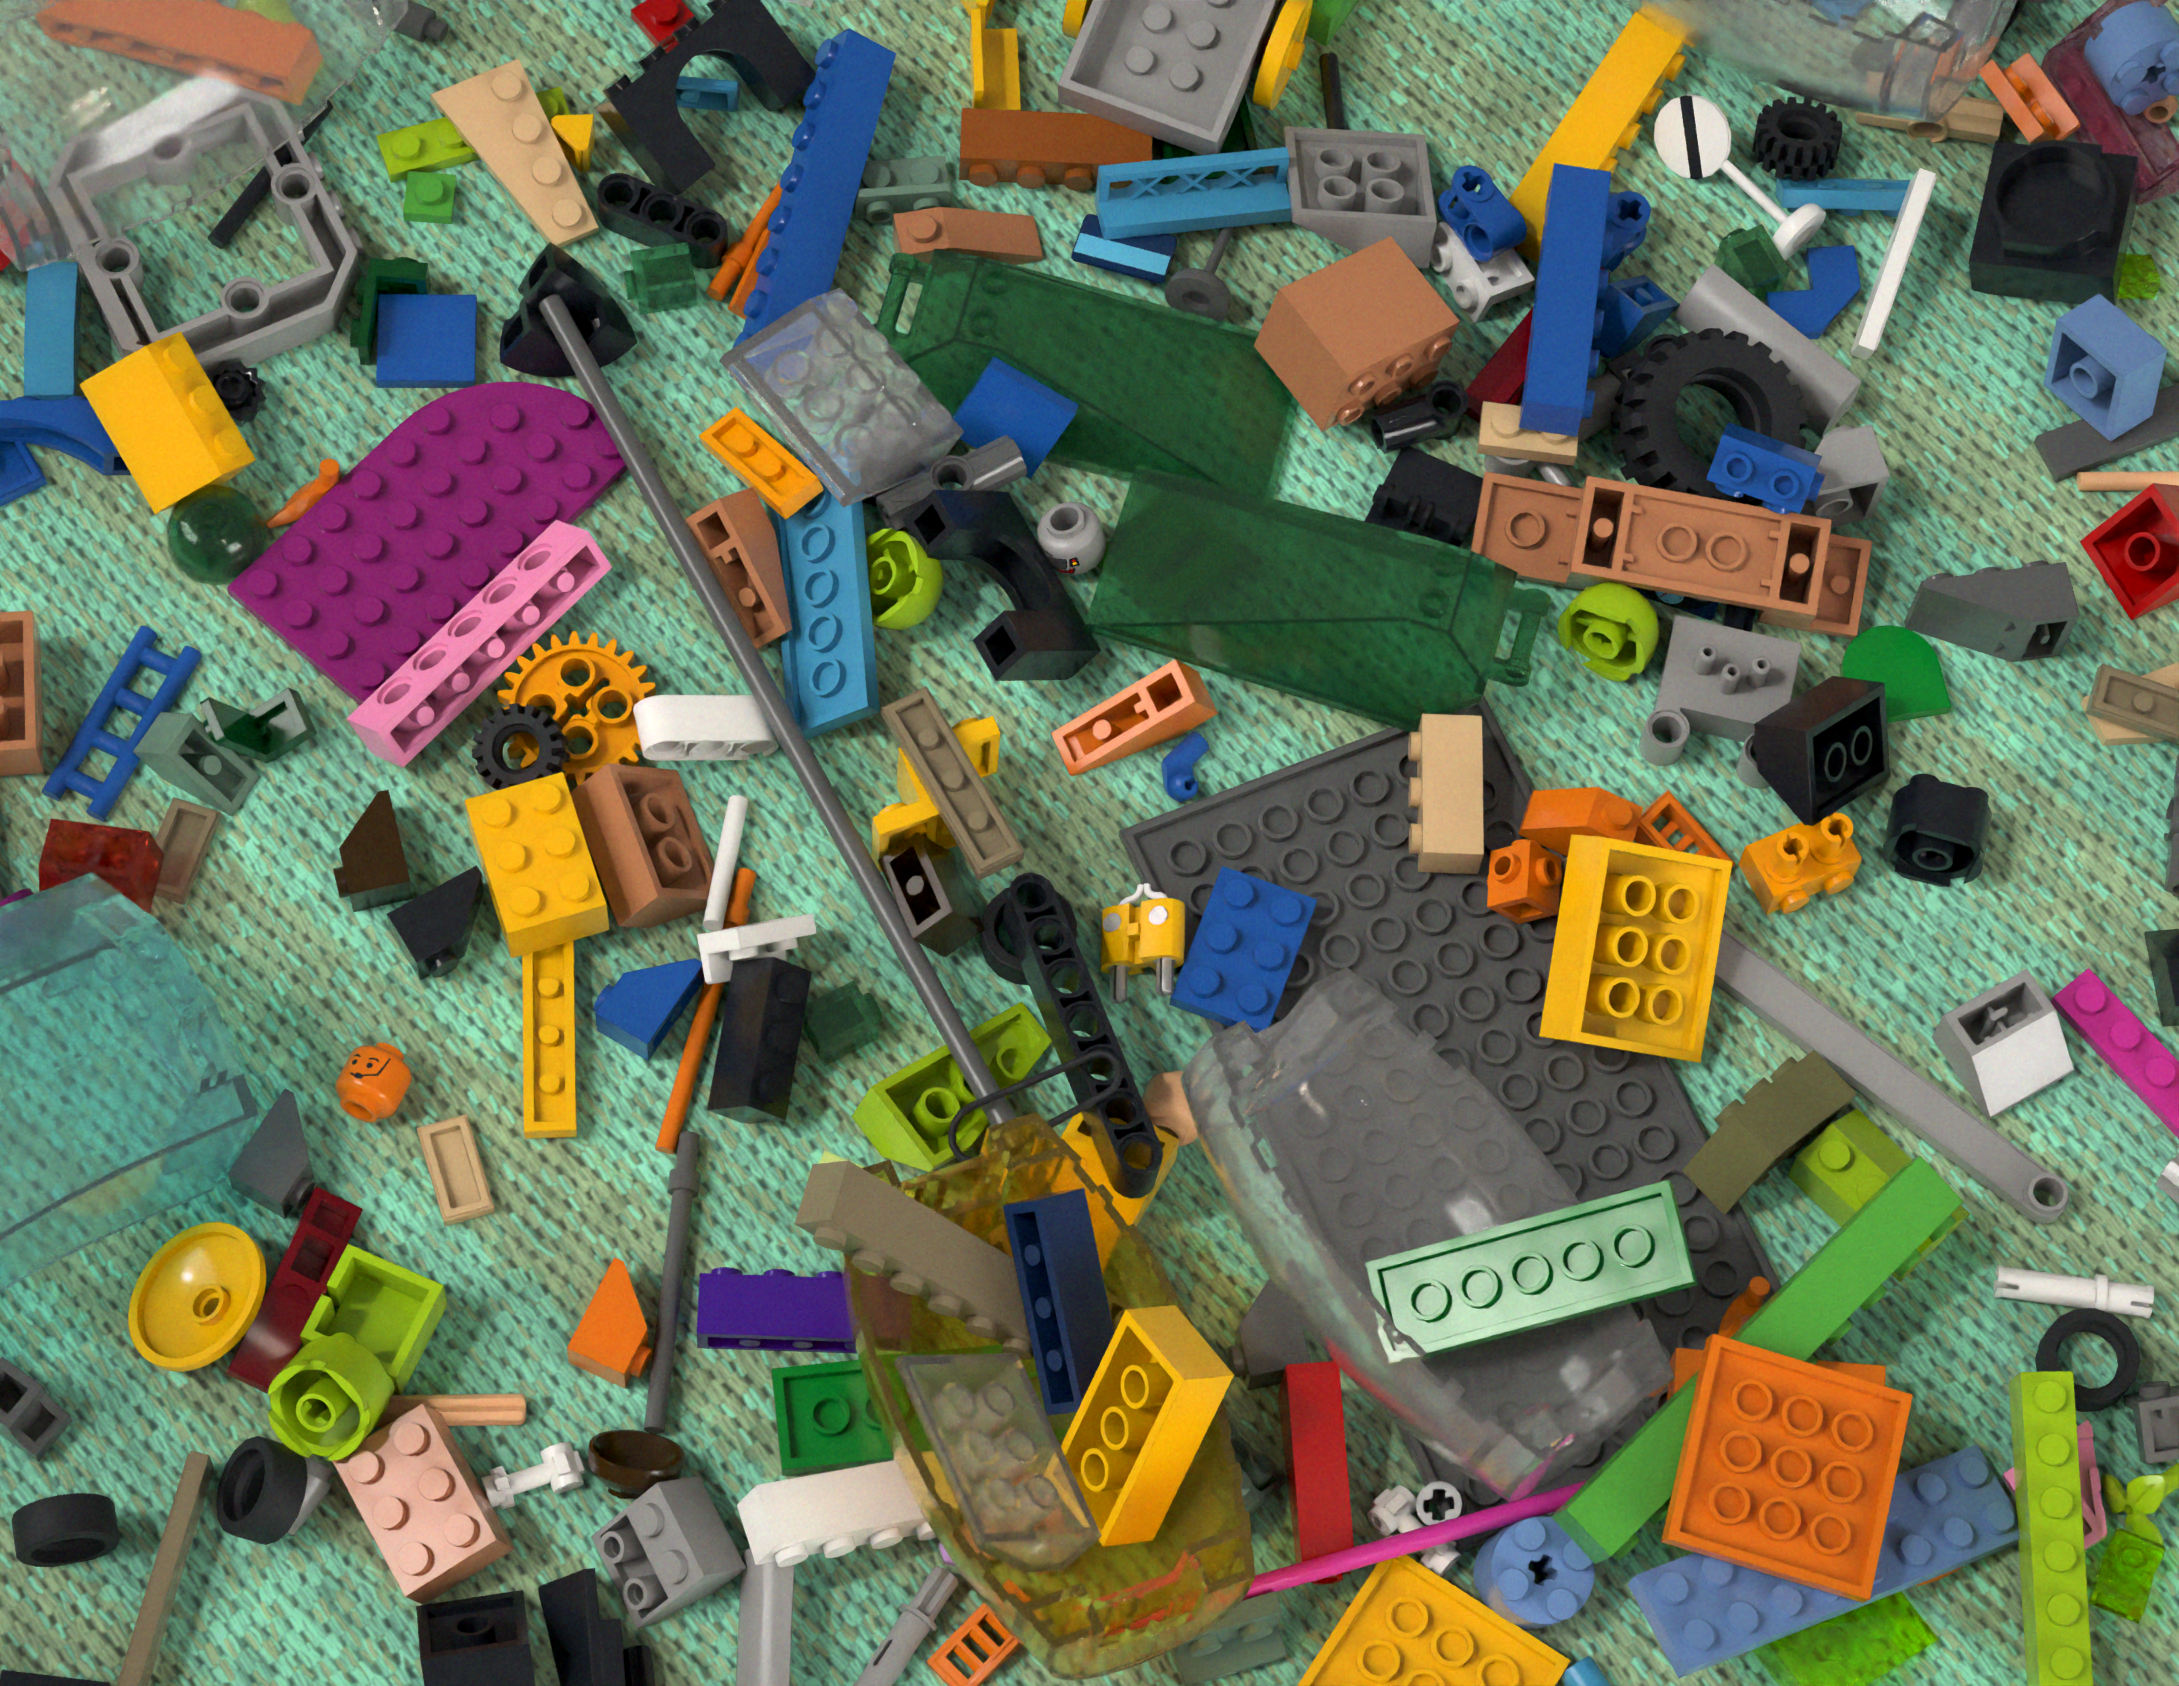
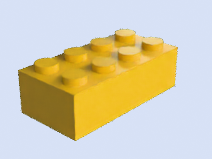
(1143, 1421)

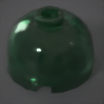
(215, 534)

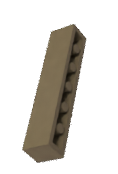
(916, 1251)

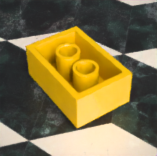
(537, 865)

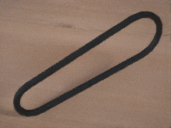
(1033, 1080)

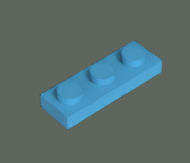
(1844, 195)

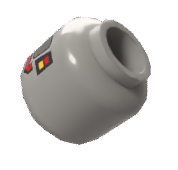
(1072, 538)

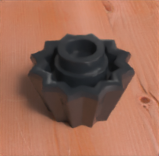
(239, 390)

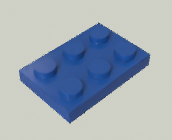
(1243, 951)

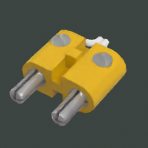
(1142, 939)

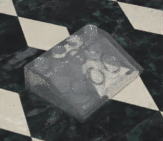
(843, 398)
(1000, 1458)

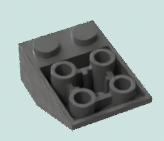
(1999, 611)

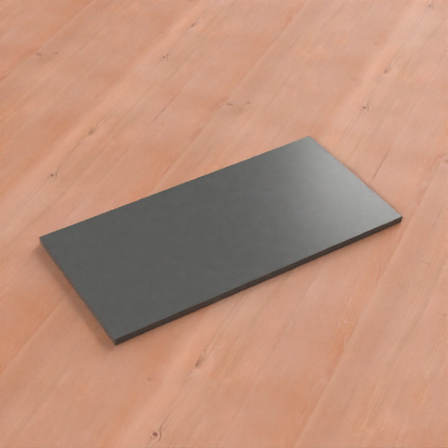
(1477, 987)

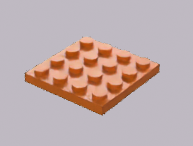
(1787, 1468)

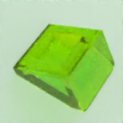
(2139, 278)

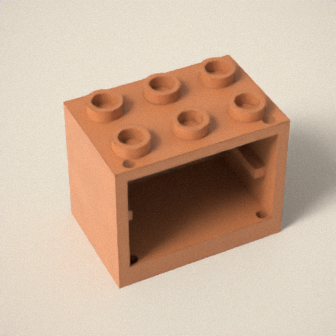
(1356, 334)

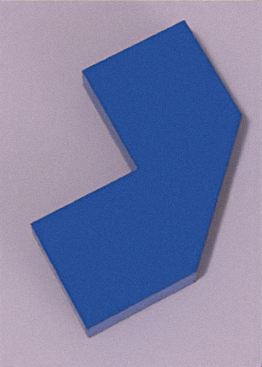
(1832, 284)

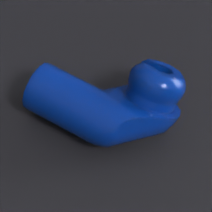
(1178, 769)

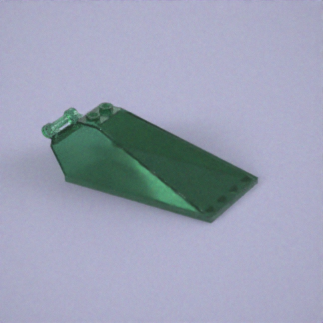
(1146, 376)
(1309, 601)

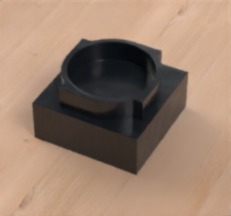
(2054, 222)

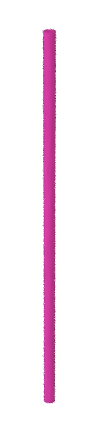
(1410, 1541)

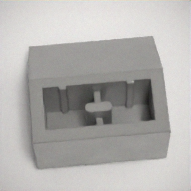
(2005, 1044)
(668, 1550)

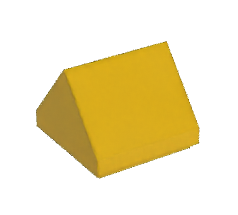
(575, 138)

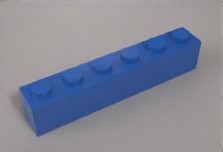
(1566, 301)

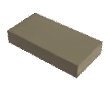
(185, 842)

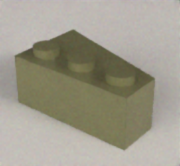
(1767, 1128)

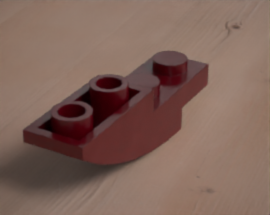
(295, 1289)

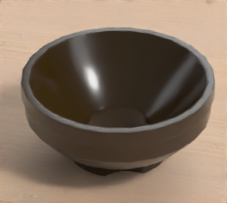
(633, 1461)

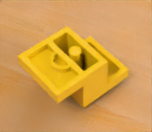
(916, 811)

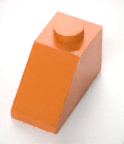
(1585, 811)
(612, 1331)

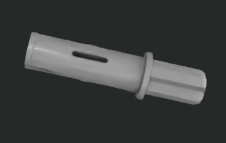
(909, 1630)

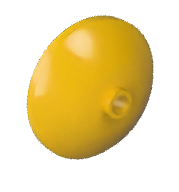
(197, 1296)

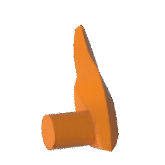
(307, 495)
(1744, 1306)

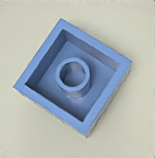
(2105, 367)

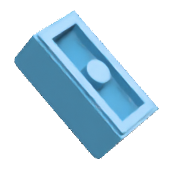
(707, 93)

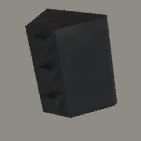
(1825, 746)

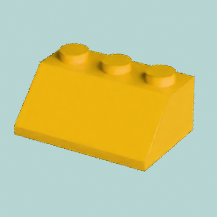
(167, 422)

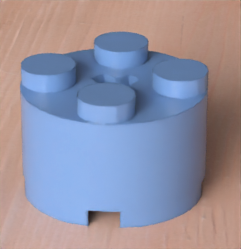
(2136, 56)
(1509, 1586)

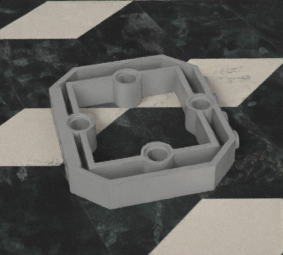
(283, 313)

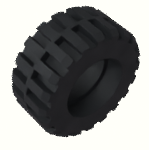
(1723, 363)

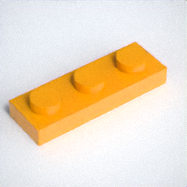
(761, 463)

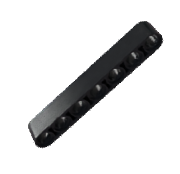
(1081, 1012)

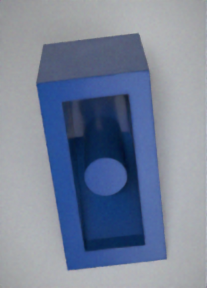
(1631, 314)
(647, 1004)

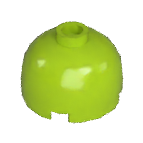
(901, 580)
(1611, 628)

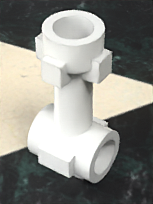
(560, 1468)
(1395, 1511)

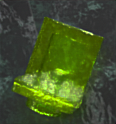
(2126, 1574)

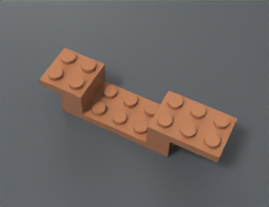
(1675, 546)

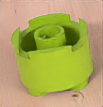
(329, 1397)

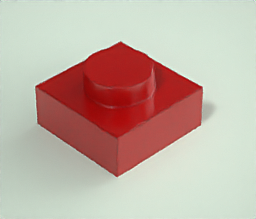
(660, 19)

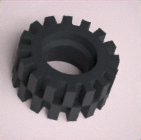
(1796, 157)
(510, 722)

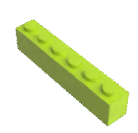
(2050, 1529)

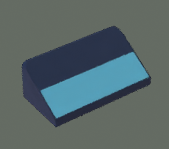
(1138, 257)

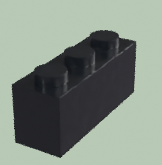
(759, 1040)

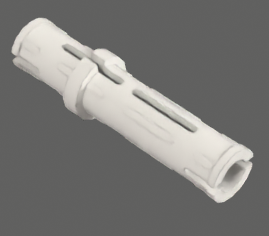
(2073, 1291)

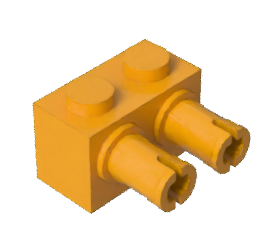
(1801, 863)

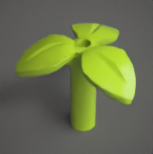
(2142, 1498)

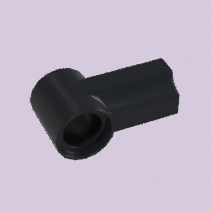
(1417, 418)

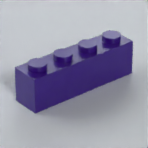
(773, 1312)

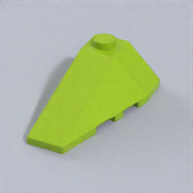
(913, 1109)

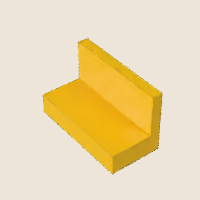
(994, 66)

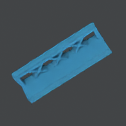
(1192, 200)

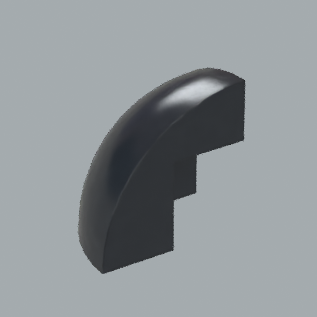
(526, 337)

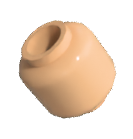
(1168, 1106)

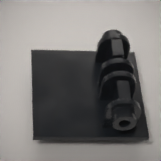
(1427, 498)

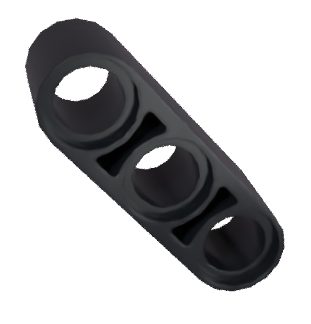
(651, 204)

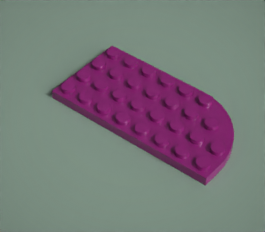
(427, 526)

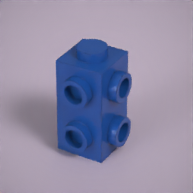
(1765, 470)

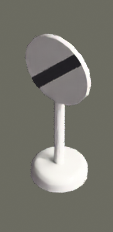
(1695, 144)

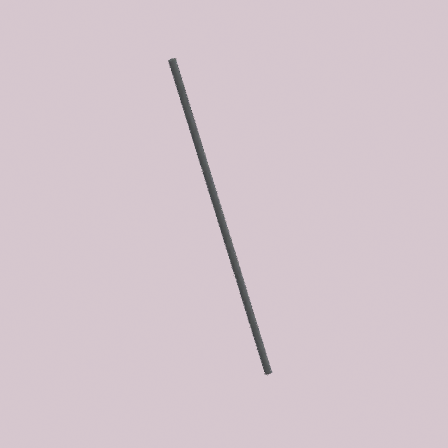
(775, 710)

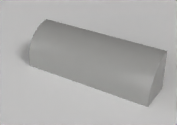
(1725, 304)
(764, 1623)

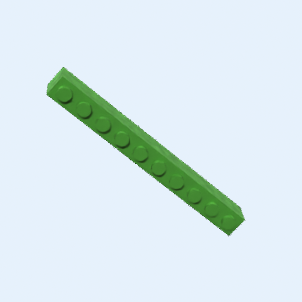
(1794, 1322)

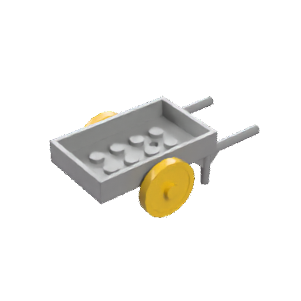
(1179, 63)

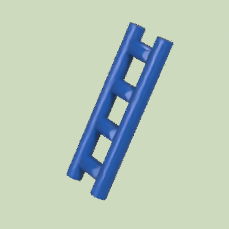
(116, 693)

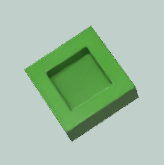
(430, 197)

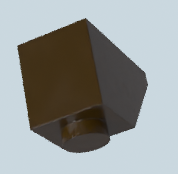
(373, 859)

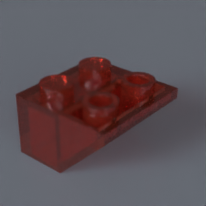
(117, 855)

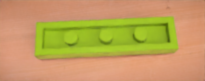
(438, 146)

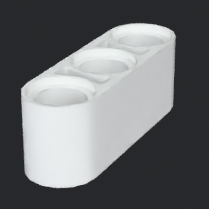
(702, 727)

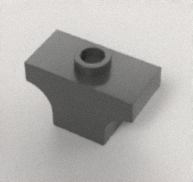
(28, 1413)

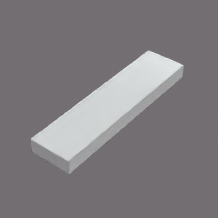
(1893, 264)

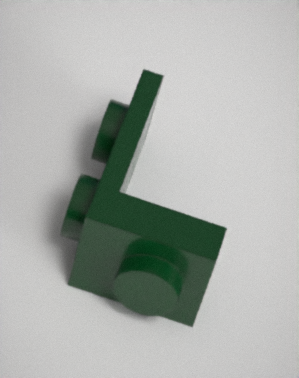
(384, 277)
(263, 732)

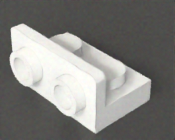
(1473, 282)
(750, 942)

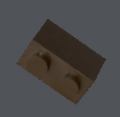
(931, 894)

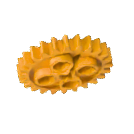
(543, 684)

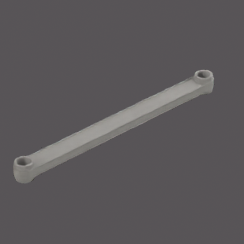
(1888, 1081)

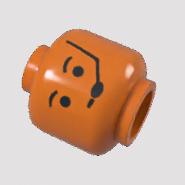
(373, 1082)

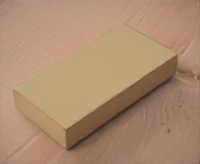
(455, 1170)

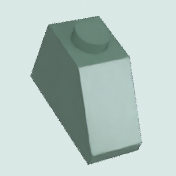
(188, 759)

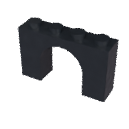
(645, 108)
(986, 529)

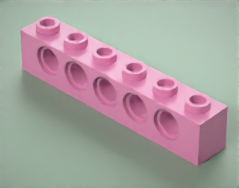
(479, 643)

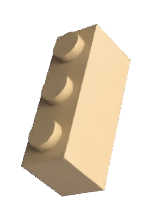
(1447, 793)

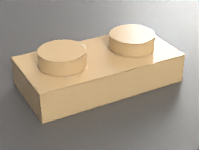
(1502, 437)

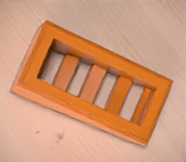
(1678, 819)
(955, 1643)

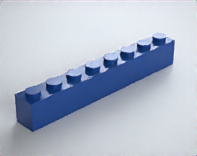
(820, 179)

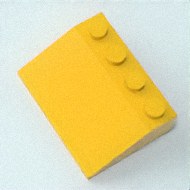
(1635, 948)

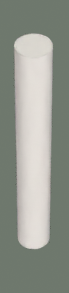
(725, 863)

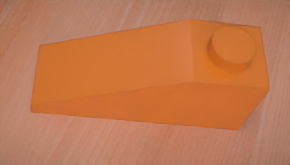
(1136, 718)

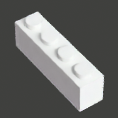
(830, 1514)

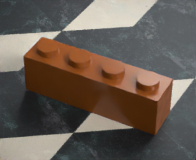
(1044, 148)

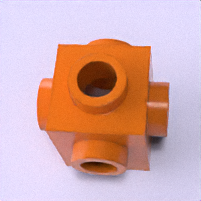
(1524, 881)

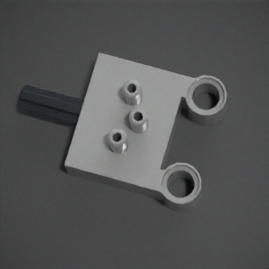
(1719, 685)

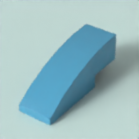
(52, 331)

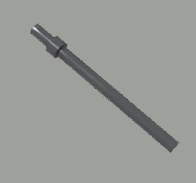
(683, 1187)

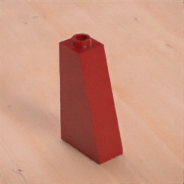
(1316, 1461)

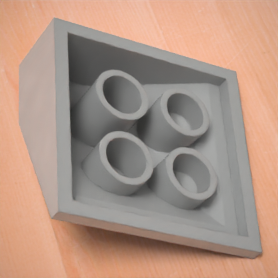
(1362, 188)

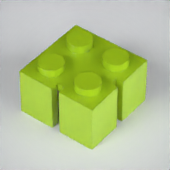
(382, 1308)

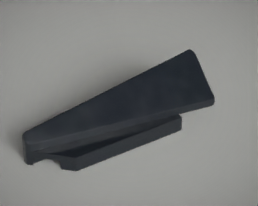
(582, 1645)

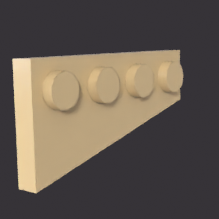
(514, 139)

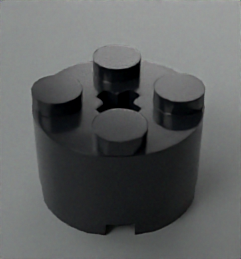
(1937, 831)

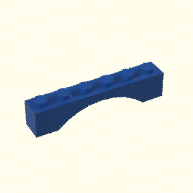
(63, 426)

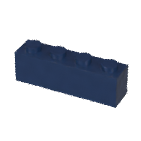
(1060, 1293)

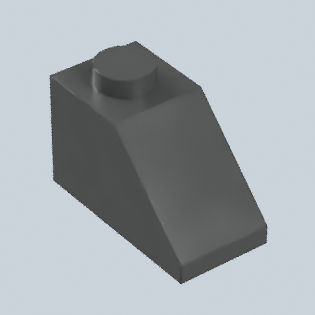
(275, 1161)
(1267, 1341)

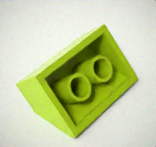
(1849, 1167)

